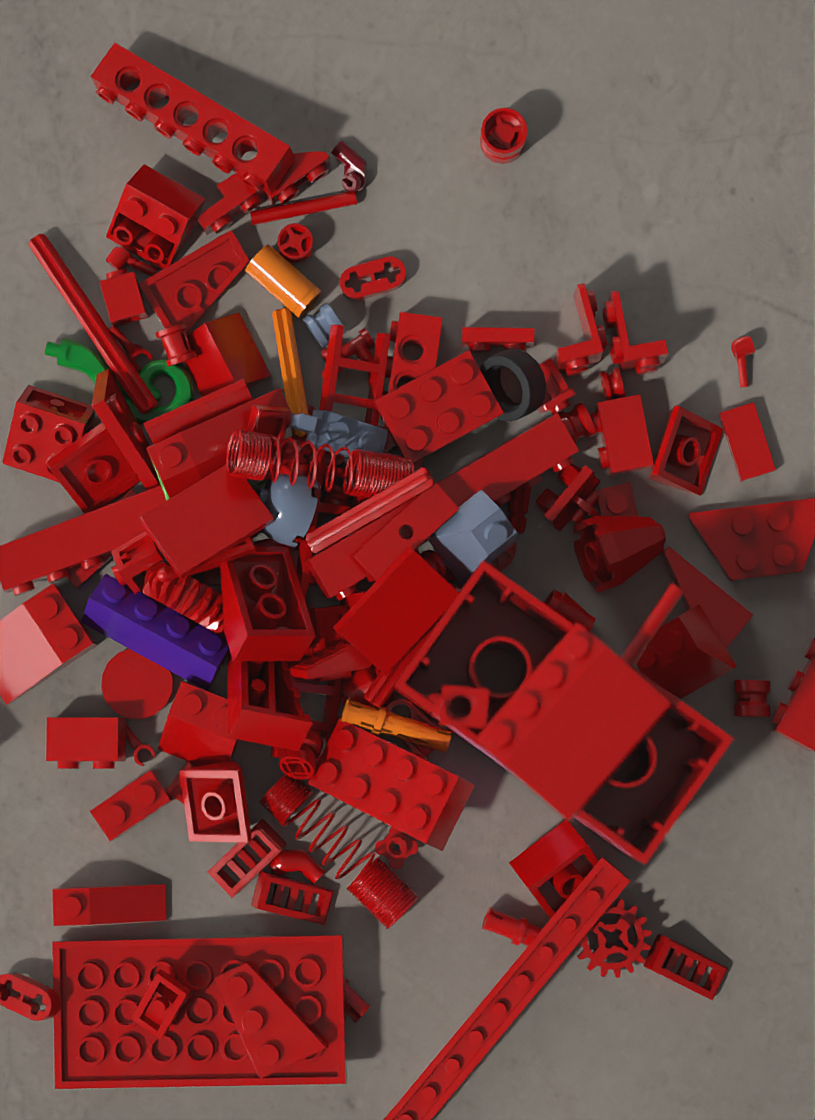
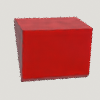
(225, 355)
(685, 451)
(215, 803)

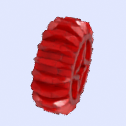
(187, 598)

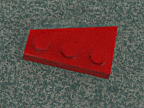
(265, 1023)

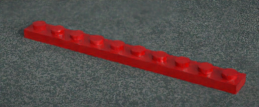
(511, 993)

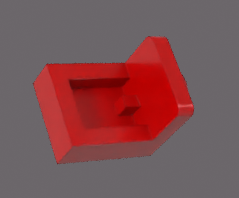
(556, 390)

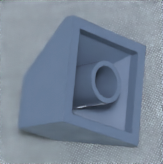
(473, 535)

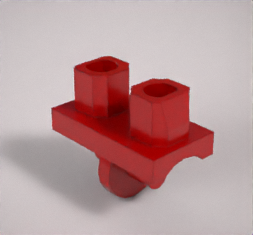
(575, 500)

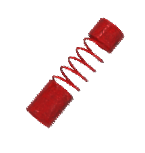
(364, 475)
(375, 885)

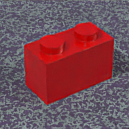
(623, 435)
(86, 740)
(131, 805)

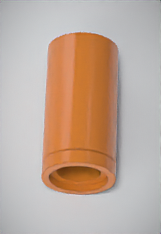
(283, 281)

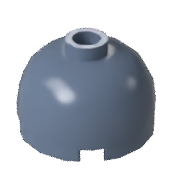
(290, 507)

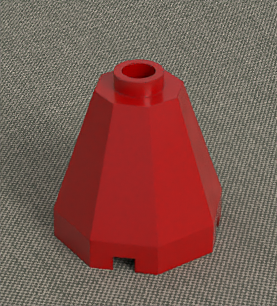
(616, 547)

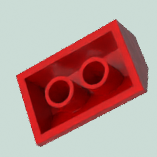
(197, 411)

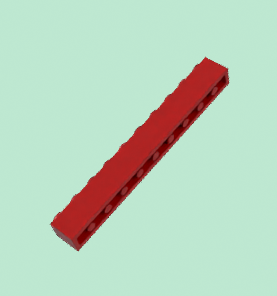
(81, 540)

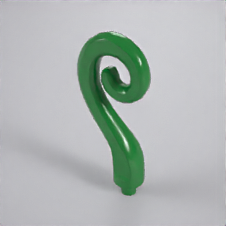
(82, 358)

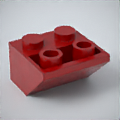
(154, 216)

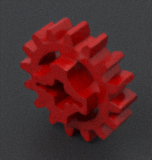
(631, 952)

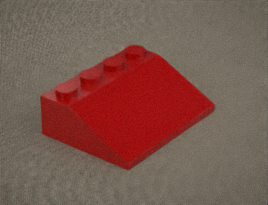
(573, 722)

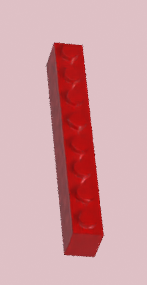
(495, 473)

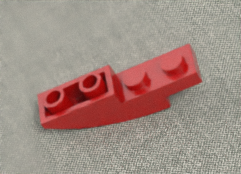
(240, 197)

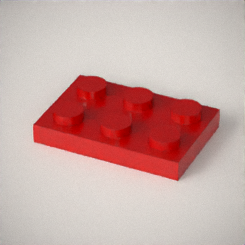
(438, 407)

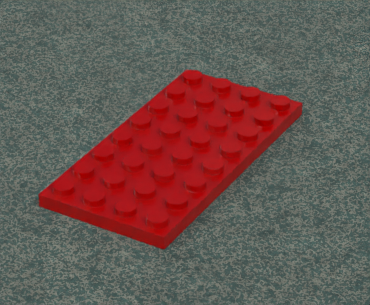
(107, 979)

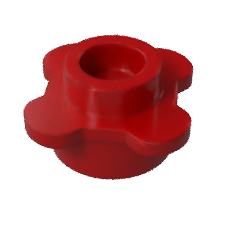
(396, 858)

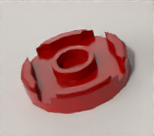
(136, 685)

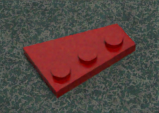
(194, 282)
(123, 427)

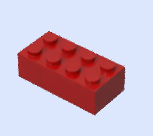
(391, 784)

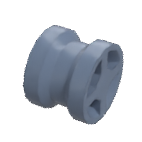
(321, 323)

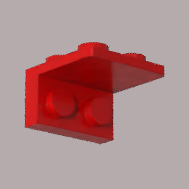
(43, 428)

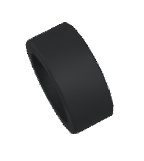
(529, 375)

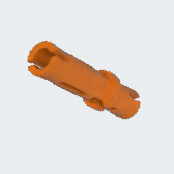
(389, 723)

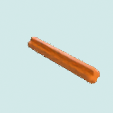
(290, 365)

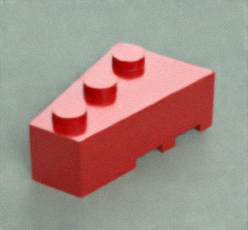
(265, 704)

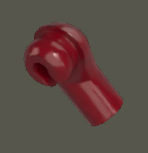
(354, 167)

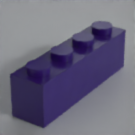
(156, 632)

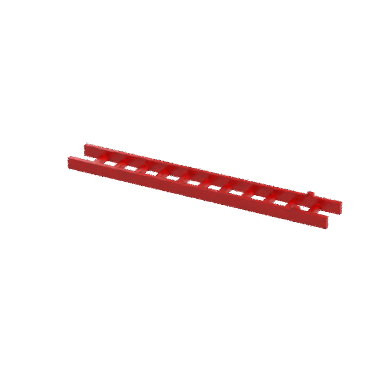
(328, 397)

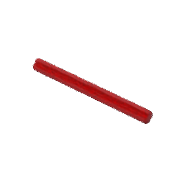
(92, 323)

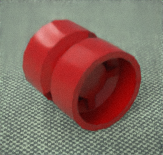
(503, 135)

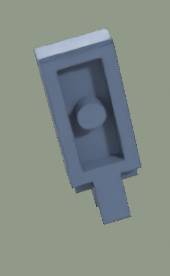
(339, 432)

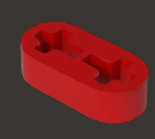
(371, 269)
(29, 989)

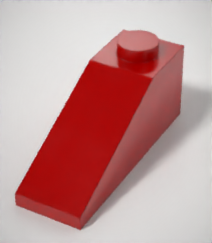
(722, 610)
(109, 904)

